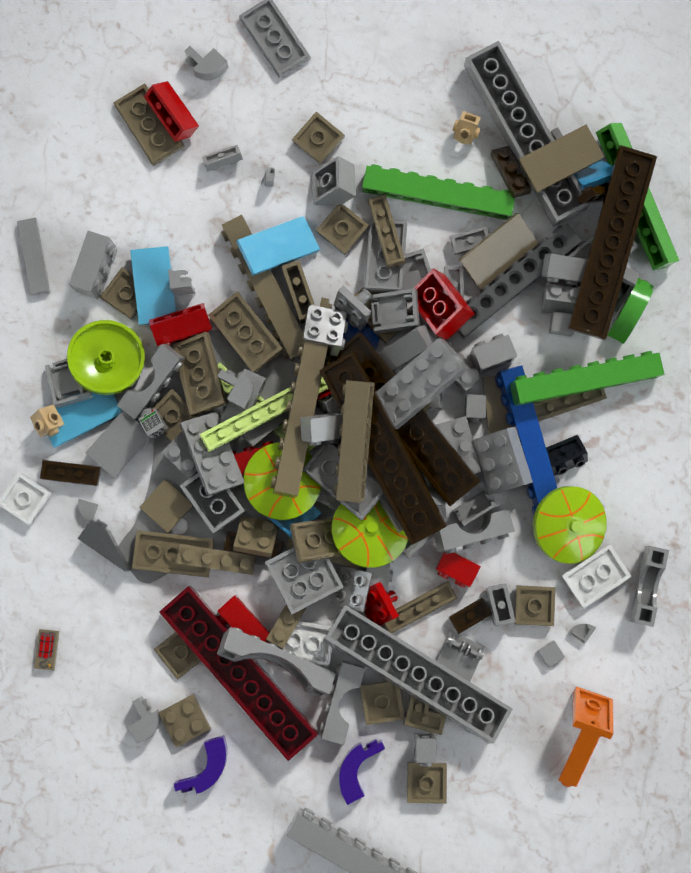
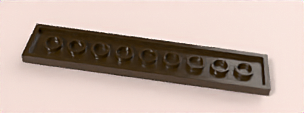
(612, 242)
(420, 435)
(389, 458)

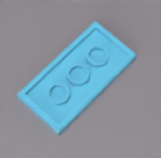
(278, 245)
(152, 283)
(85, 416)

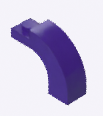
(216, 761)
(348, 780)

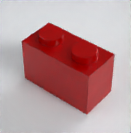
(457, 568)

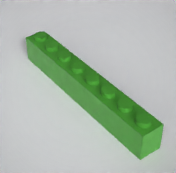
(438, 192)
(651, 226)
(586, 379)

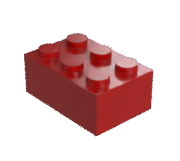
(441, 304)

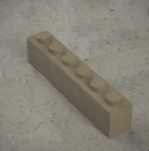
(354, 441)

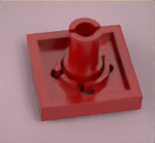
(379, 604)

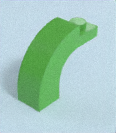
(631, 311)

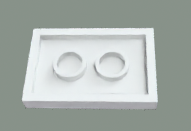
(596, 576)
(308, 643)

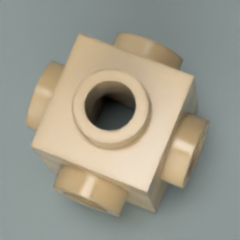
(466, 128)
(47, 421)

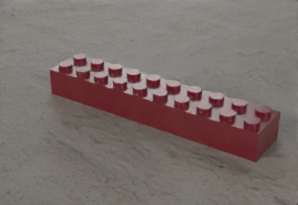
(242, 679)

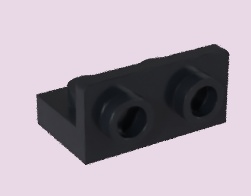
(567, 455)

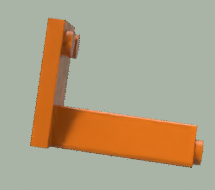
(595, 718)

